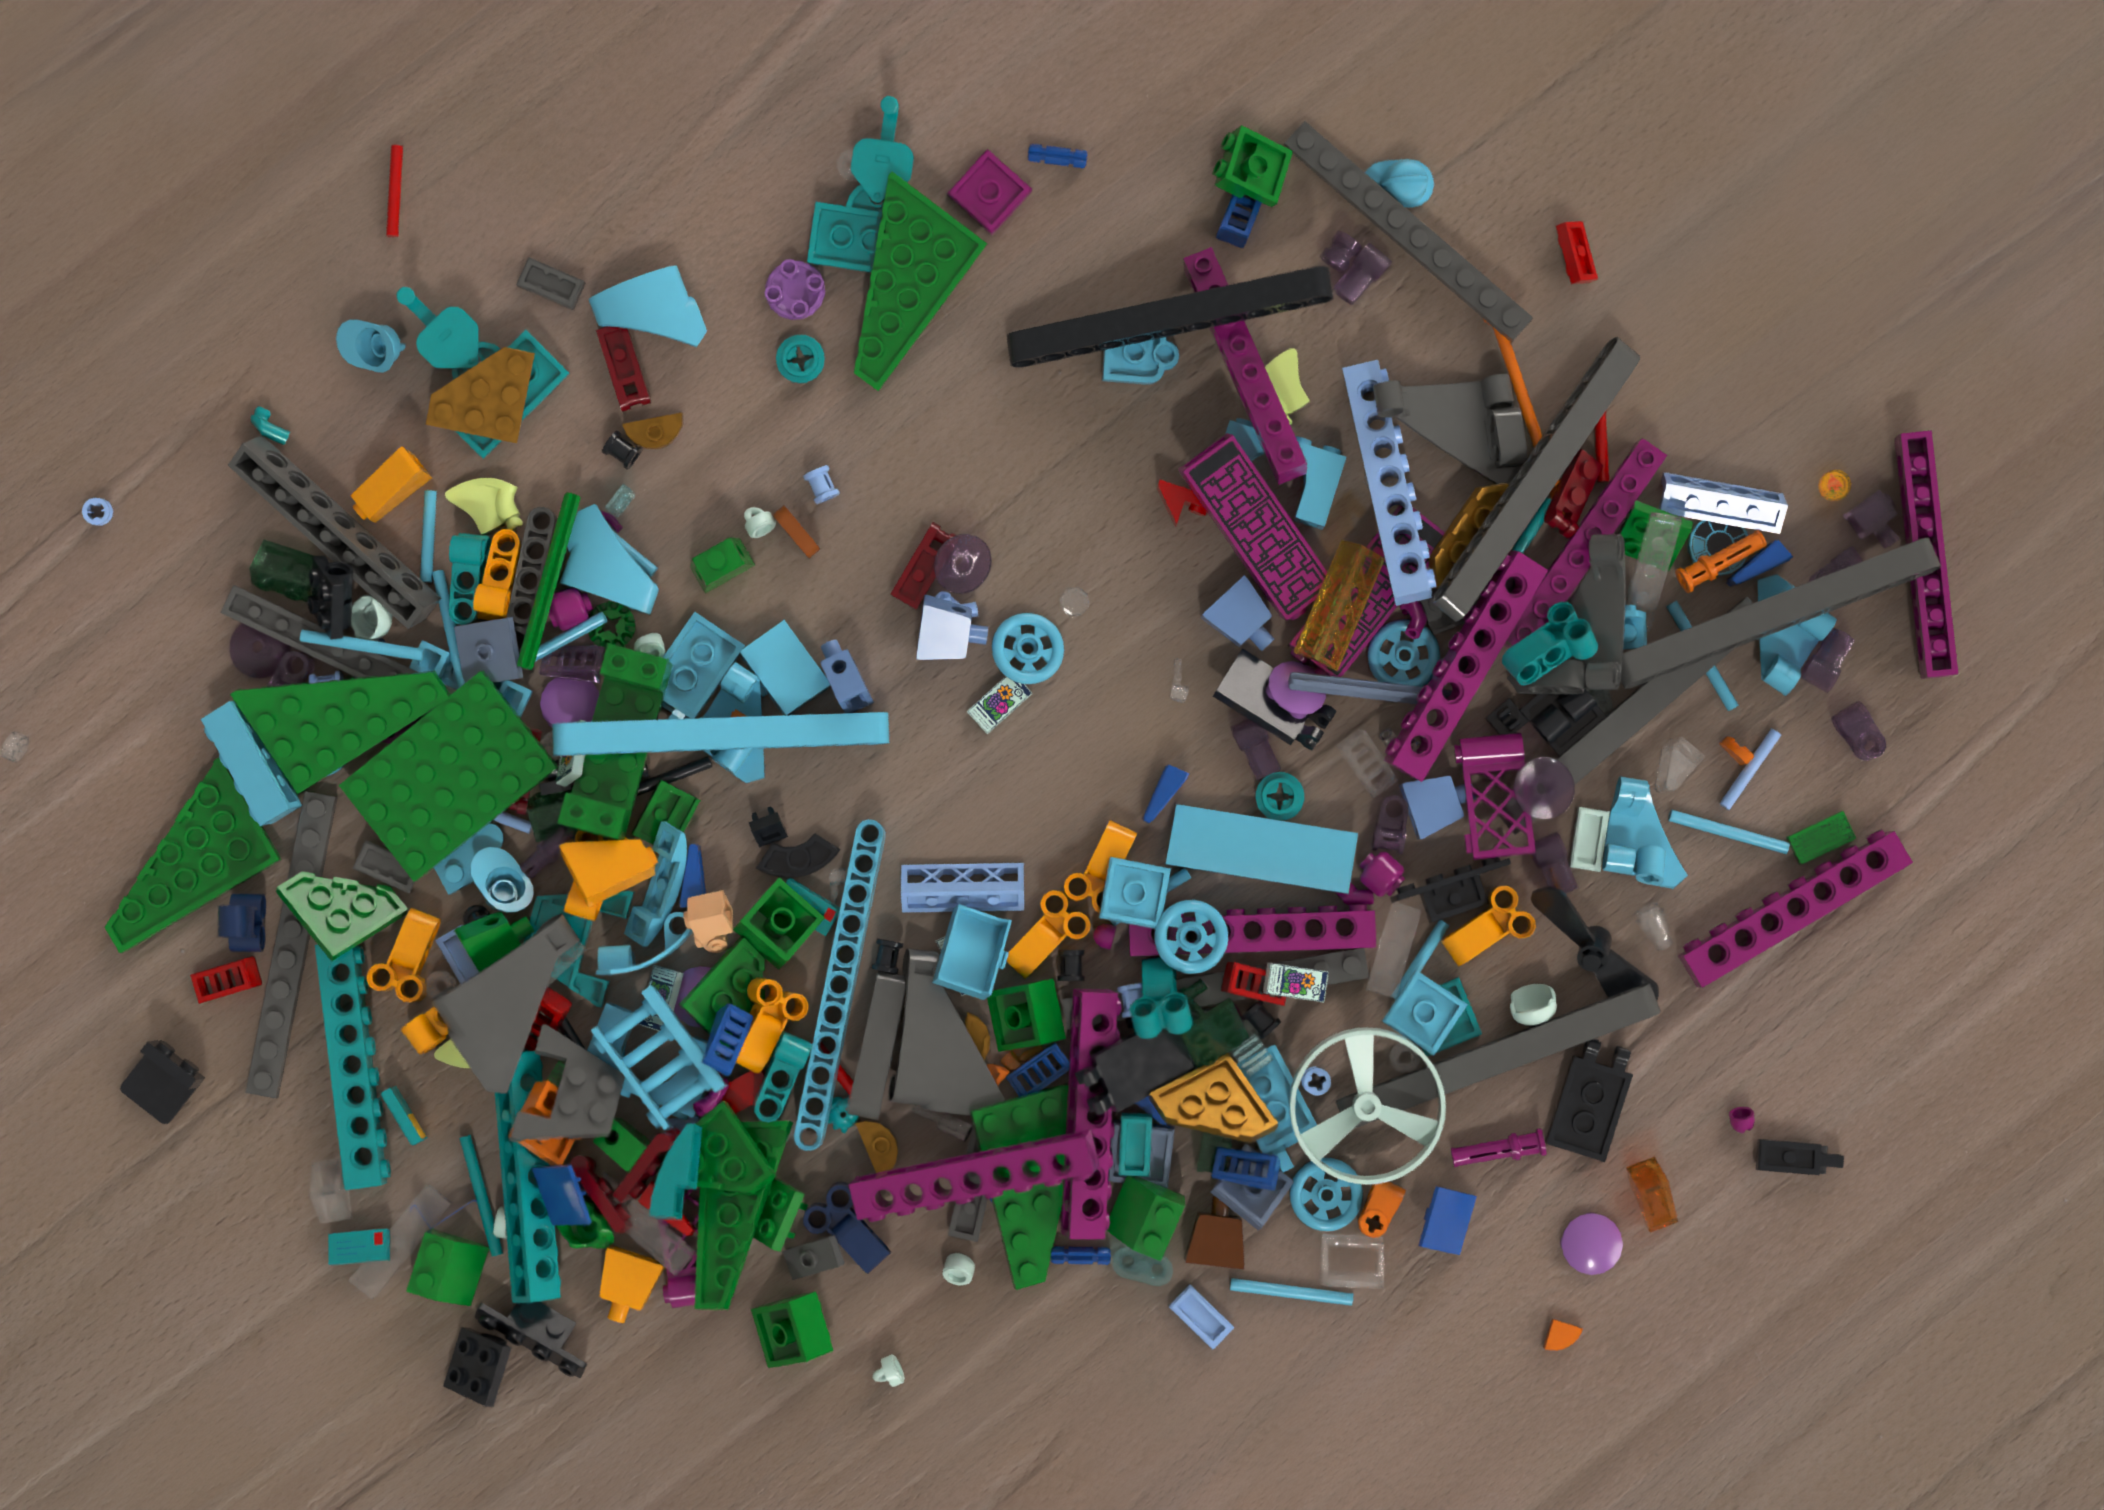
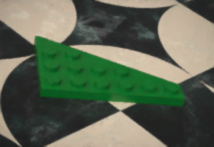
(914, 271)
(329, 723)
(200, 859)
(1029, 1217)

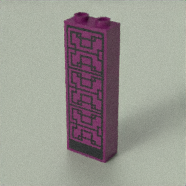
(1255, 526)
(1380, 602)

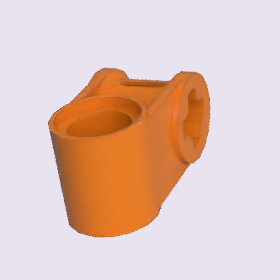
(1381, 1201)

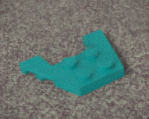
(548, 906)

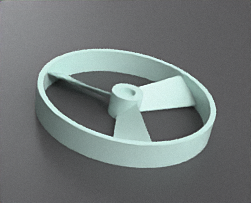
(1366, 1106)

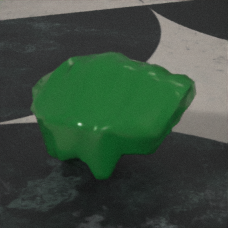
(595, 1235)

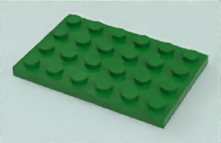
(448, 776)

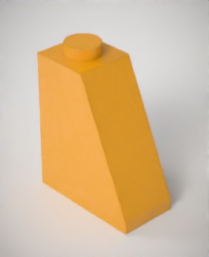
(390, 485)
(607, 866)

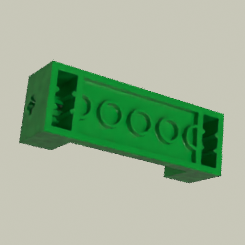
(609, 782)

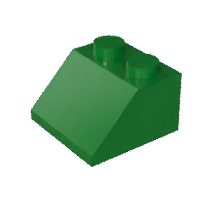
(779, 923)
(1026, 1015)
(1145, 1216)
(447, 1268)
(792, 1330)

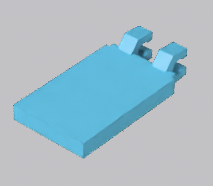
(699, 662)
(1273, 1087)

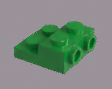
(1252, 166)

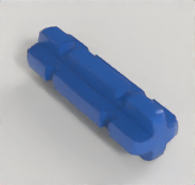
(1057, 155)
(1080, 1255)

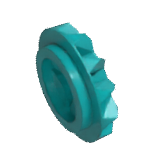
(788, 351)
(1290, 786)

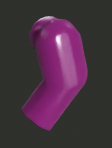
(1418, 618)
(1356, 896)
(710, 1101)

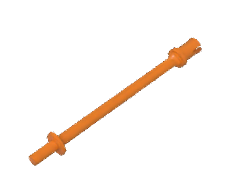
(1521, 392)

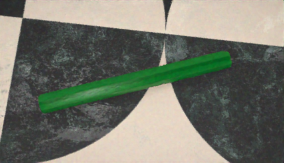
(548, 581)

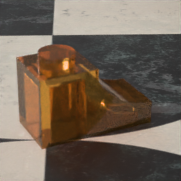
(1652, 1194)

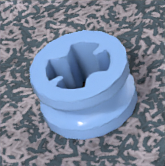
(108, 511)

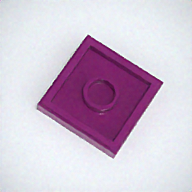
(989, 192)

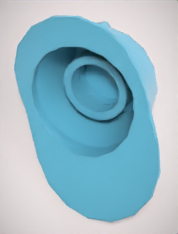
(1404, 180)
(368, 345)
(501, 880)

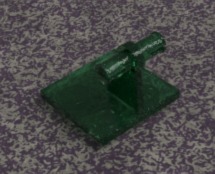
(1214, 1031)

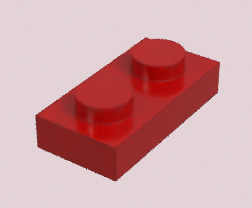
(1576, 252)

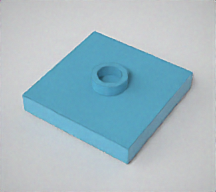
(1134, 892)
(1424, 1012)

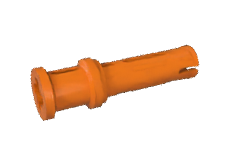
(1708, 567)

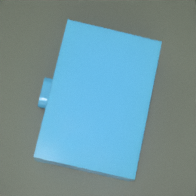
(784, 669)
(972, 952)

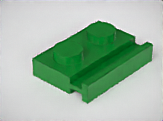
(666, 805)

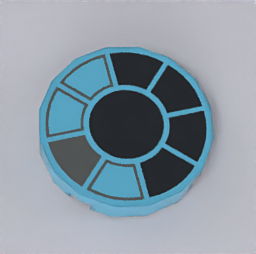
(1711, 538)

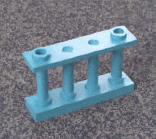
(670, 1030)

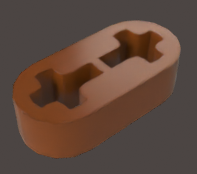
(796, 531)

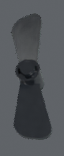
(1594, 944)

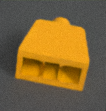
(628, 1281)

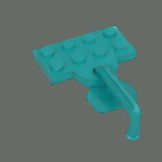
(849, 233)
(454, 343)

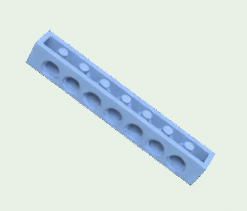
(1405, 587)

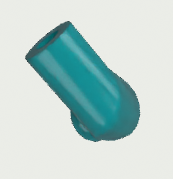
(267, 429)

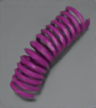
(611, 522)

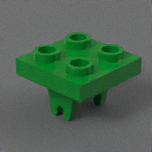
(1635, 526)
(779, 1215)

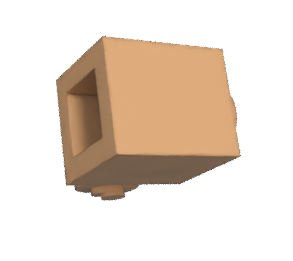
(710, 920)

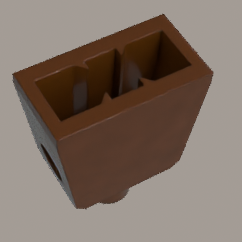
(1216, 1238)

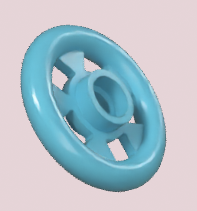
(1042, 628)
(1392, 632)
(1217, 941)
(1320, 1220)

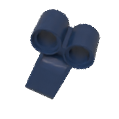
(243, 922)
(851, 1234)

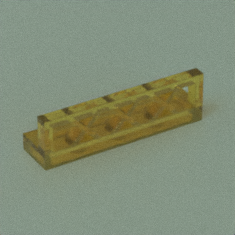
(1335, 601)

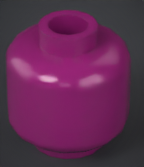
(569, 608)
(1381, 874)

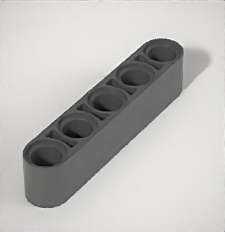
(528, 566)
(877, 1045)

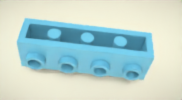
(251, 765)

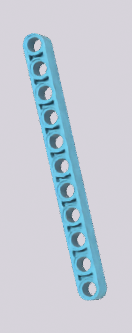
(720, 733)
(830, 997)

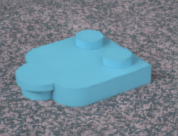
(1139, 362)
(455, 869)

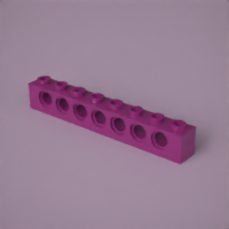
(1250, 377)
(1601, 518)
(1923, 520)
(1480, 658)
(1891, 859)
(1361, 934)
(1085, 1006)
(1076, 1146)

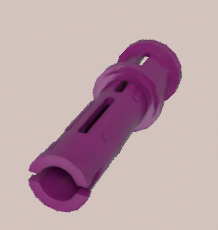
(1514, 1147)

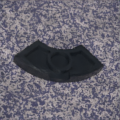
(798, 860)

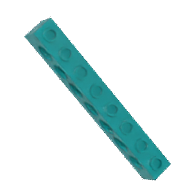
(343, 1080)
(521, 1193)

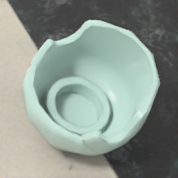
(370, 619)
(1533, 1004)

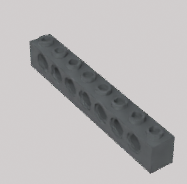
(334, 531)

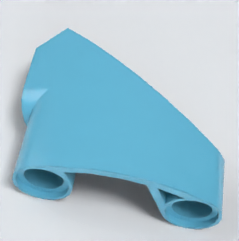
(652, 304)
(604, 566)
(1787, 650)
(741, 692)
(1636, 839)
(622, 959)

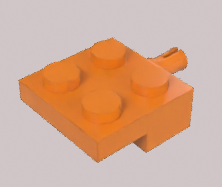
(541, 1103)

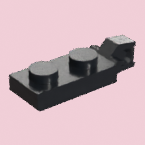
(1795, 1157)

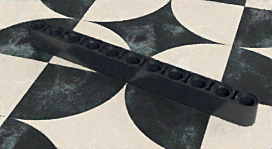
(1170, 316)

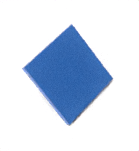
(562, 1195)
(1447, 1220)

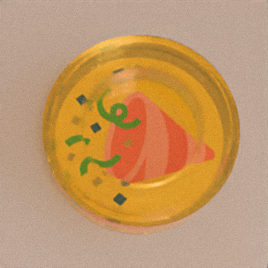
(1834, 485)

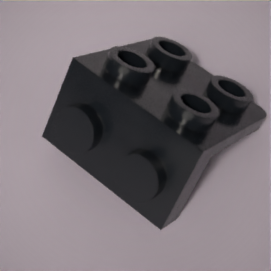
(161, 1081)

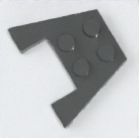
(584, 1097)

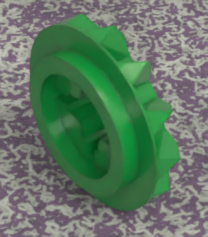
(625, 626)

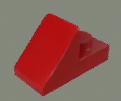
(1175, 497)

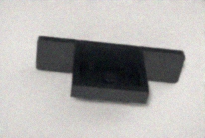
(1454, 894)
(538, 1330)

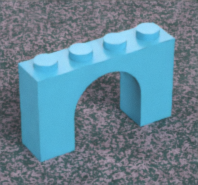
(1322, 475)
(612, 1015)

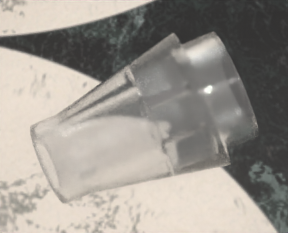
(1654, 924)

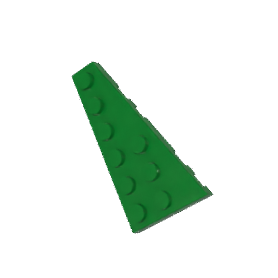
(729, 1223)

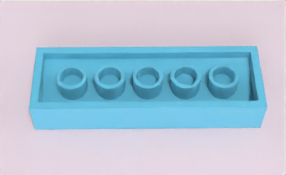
(1262, 849)

